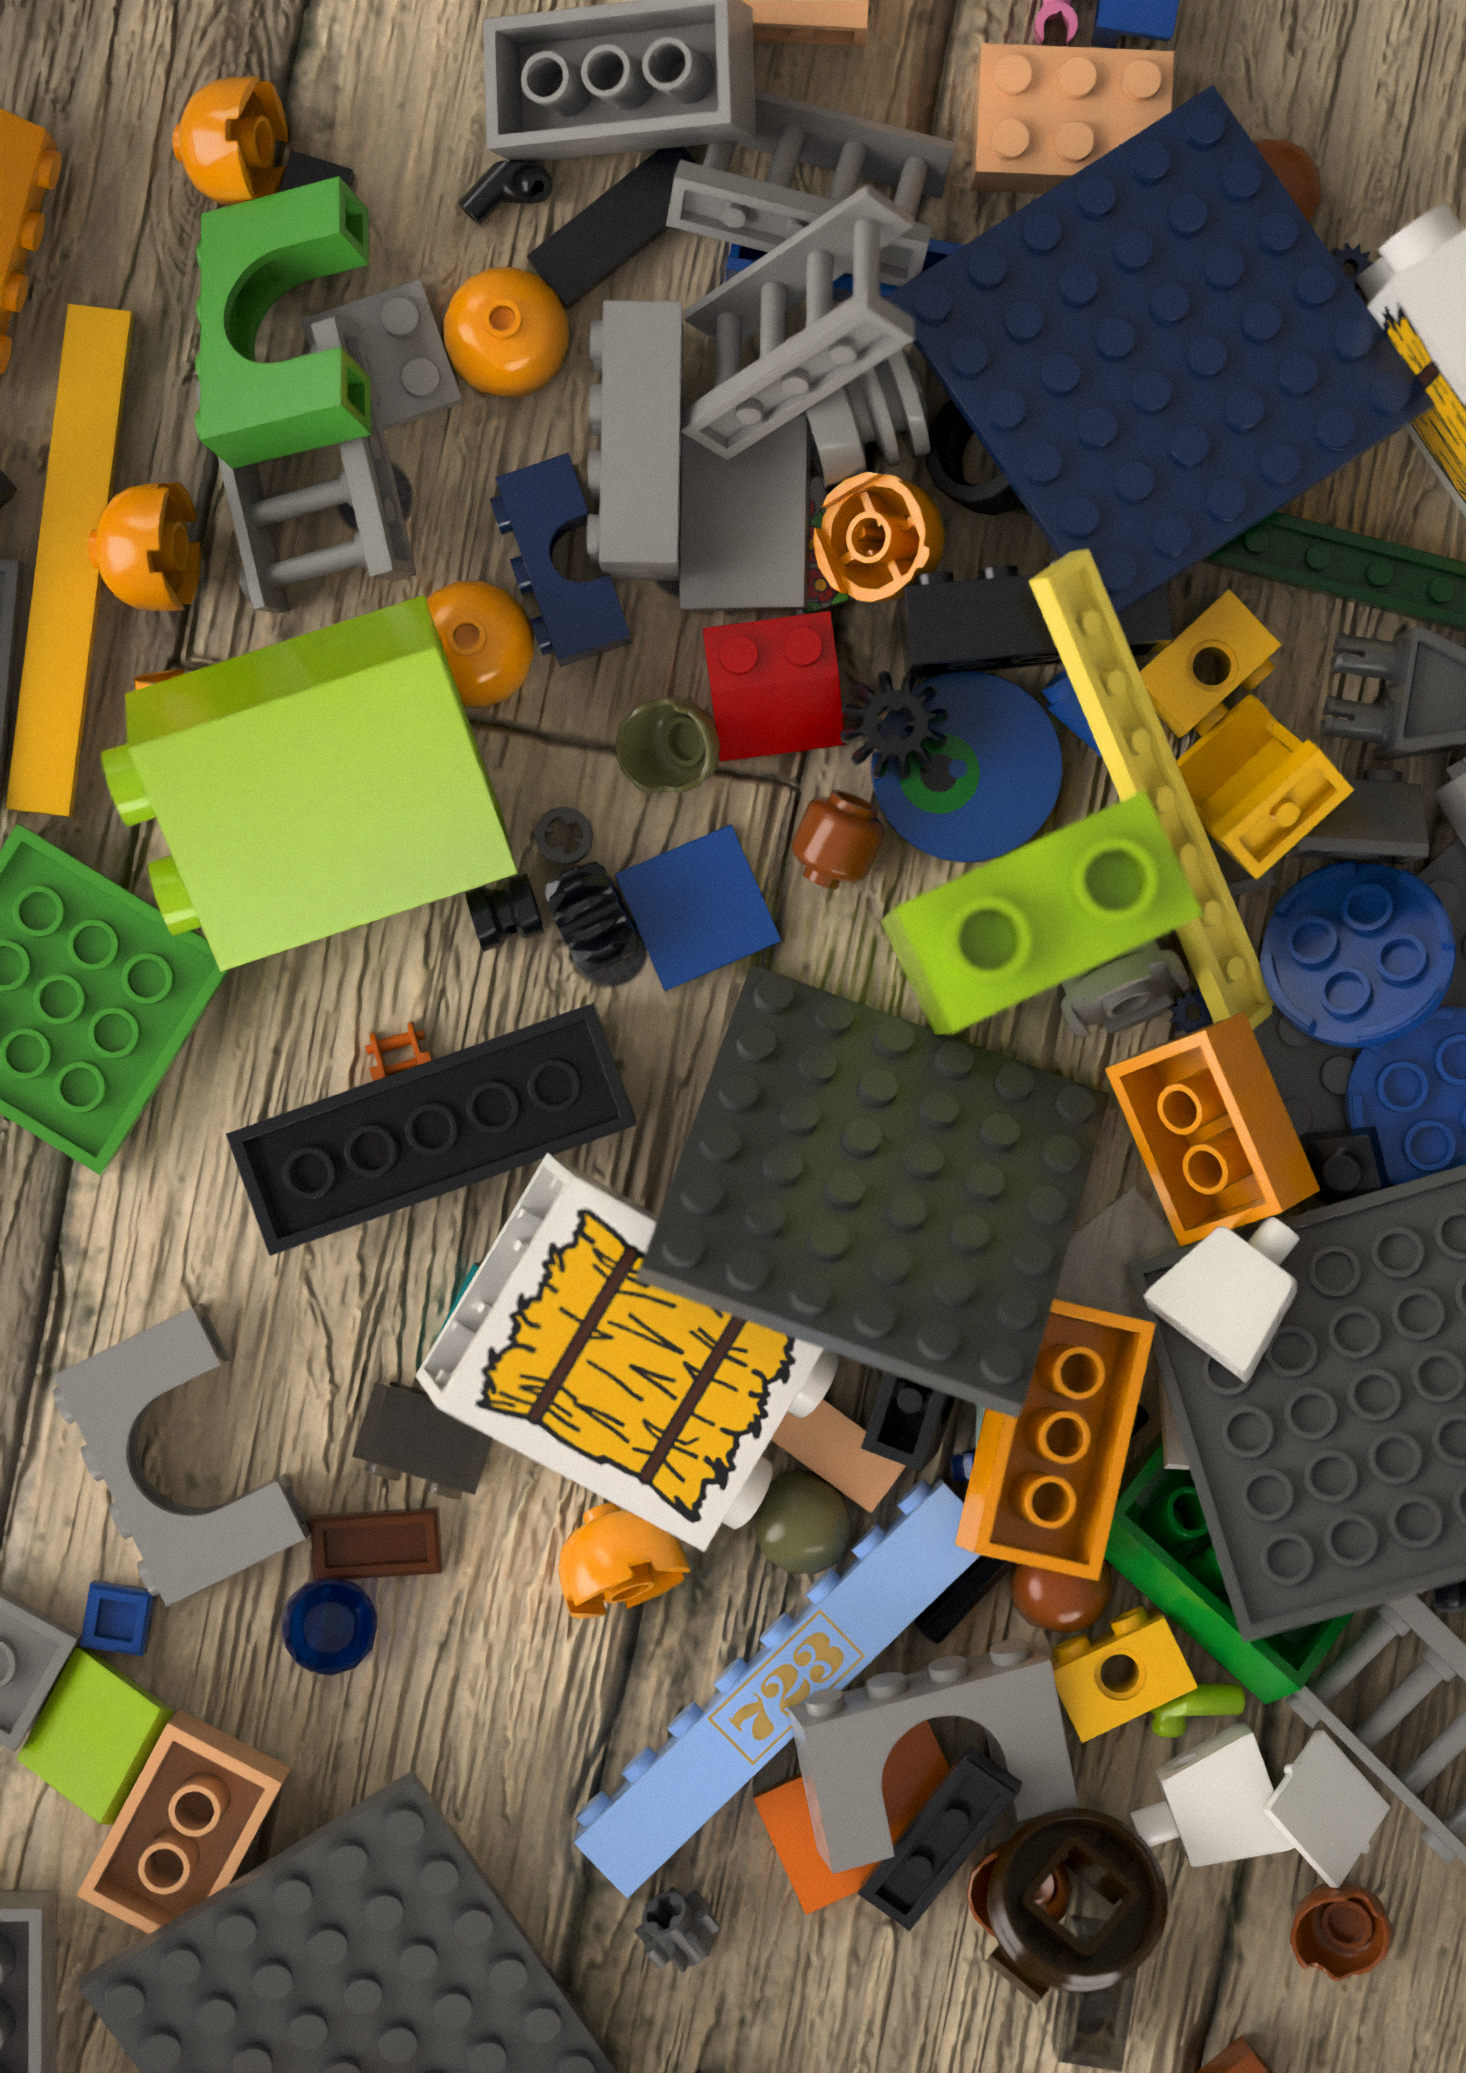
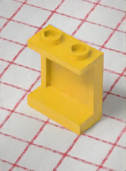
(1259, 785)

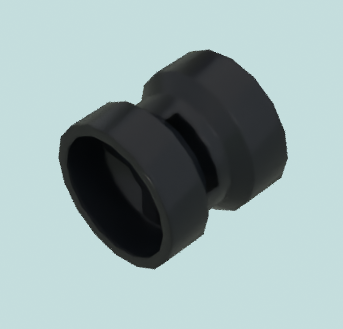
(504, 912)

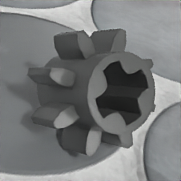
(677, 1929)

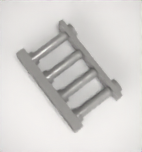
(768, 213)
(823, 355)
(364, 484)
(1442, 1660)

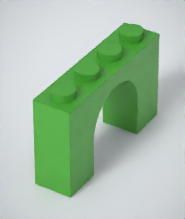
(246, 264)

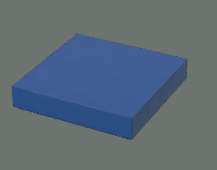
(698, 907)

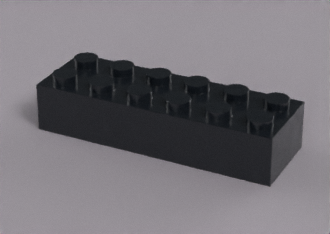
(432, 1129)

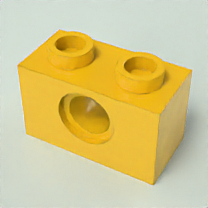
(1235, 639)
(1156, 1676)

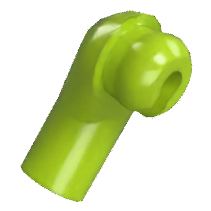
(1206, 1700)

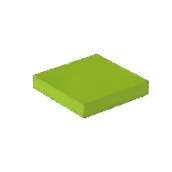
(94, 1735)

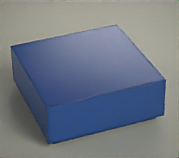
(117, 1618)

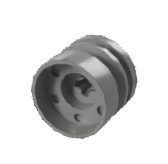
(866, 411)

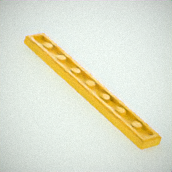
(64, 581)

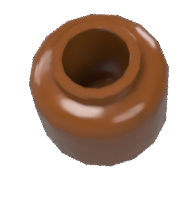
(838, 839)

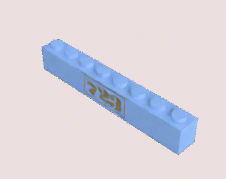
(748, 1719)

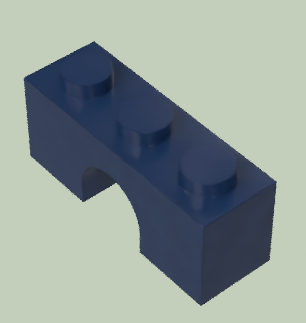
(540, 508)

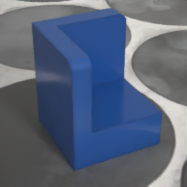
(1133, 18)

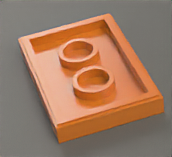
(907, 1781)

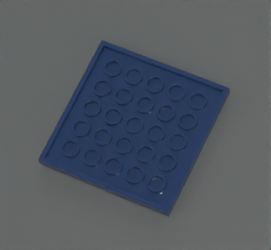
(1160, 351)

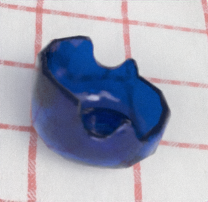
(329, 1625)

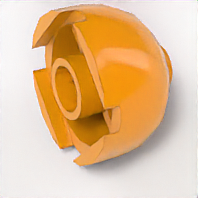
(230, 139)
(506, 332)
(878, 536)
(146, 547)
(484, 640)
(617, 1561)

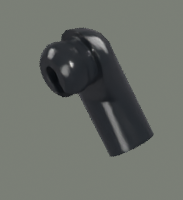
(506, 183)

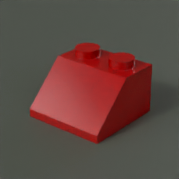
(774, 686)

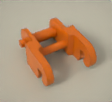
(394, 1042)

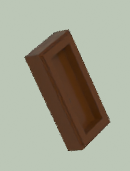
(376, 1543)

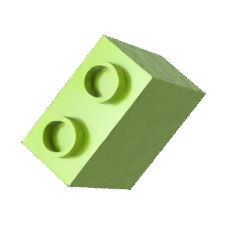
(310, 786)
(1040, 915)

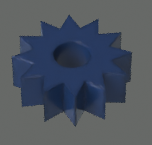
(1354, 257)
(1180, 1012)

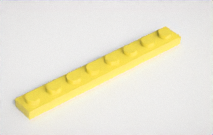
(1142, 760)

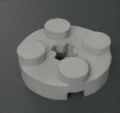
(1123, 990)

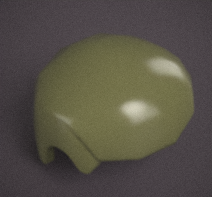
(667, 745)
(803, 1523)

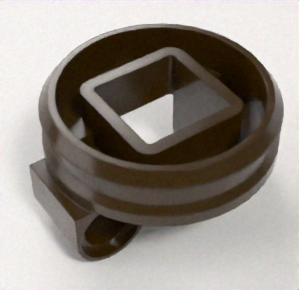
(1112, 1860)

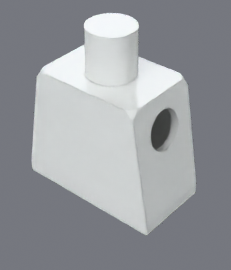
(1230, 1294)
(1214, 1802)

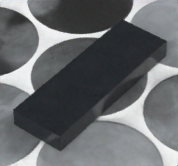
(609, 229)
(940, 1837)

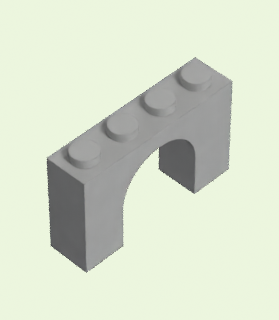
(179, 1544)
(849, 1734)

